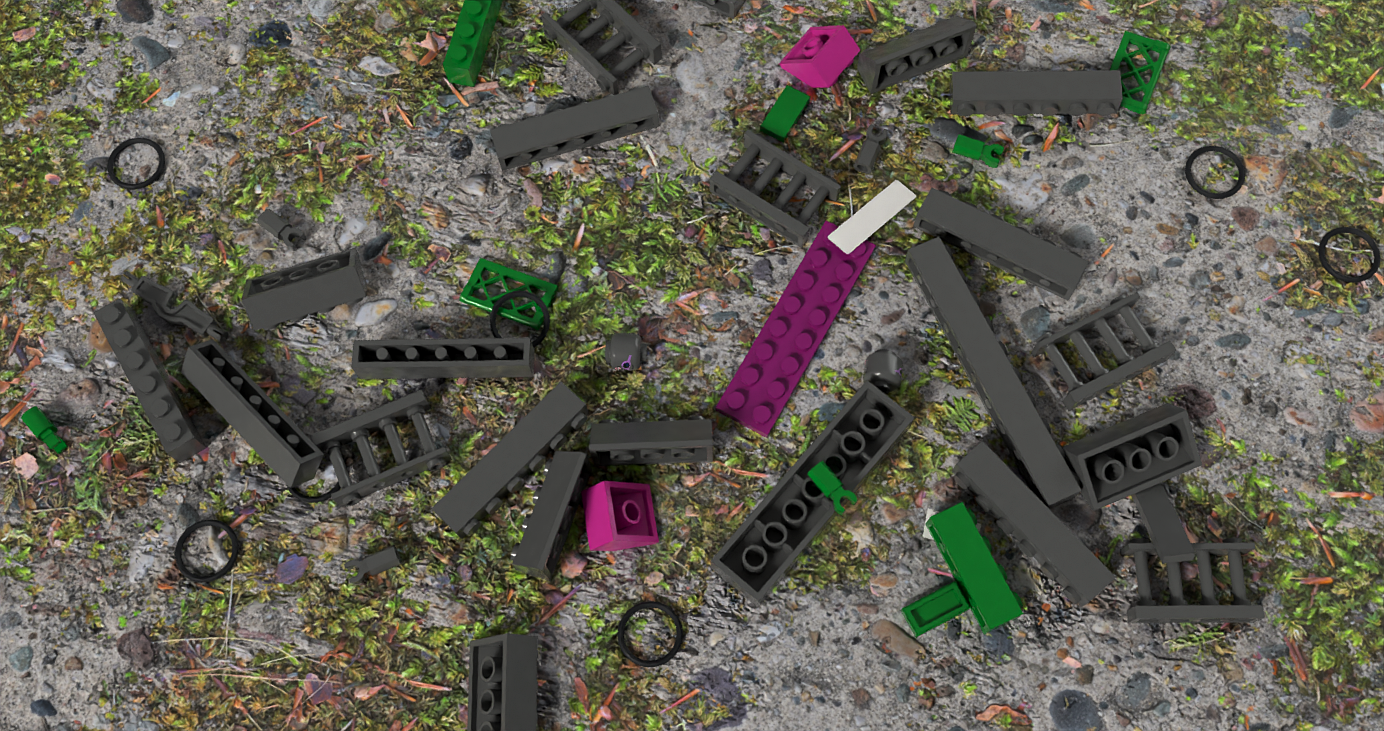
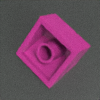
(821, 55)
(619, 516)

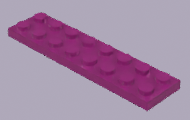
(793, 333)

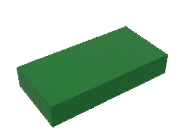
(785, 113)
(935, 609)

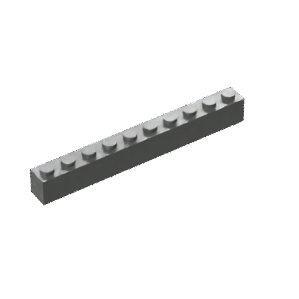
(991, 374)

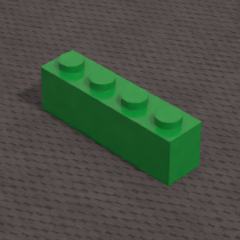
(470, 41)
(974, 568)

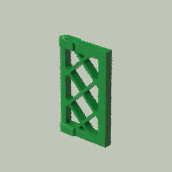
(1144, 45)
(505, 272)

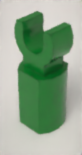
(977, 150)
(44, 429)
(831, 486)

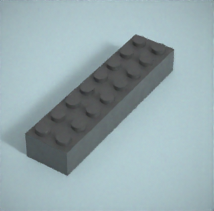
(796, 508)

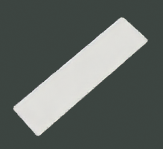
(871, 217)

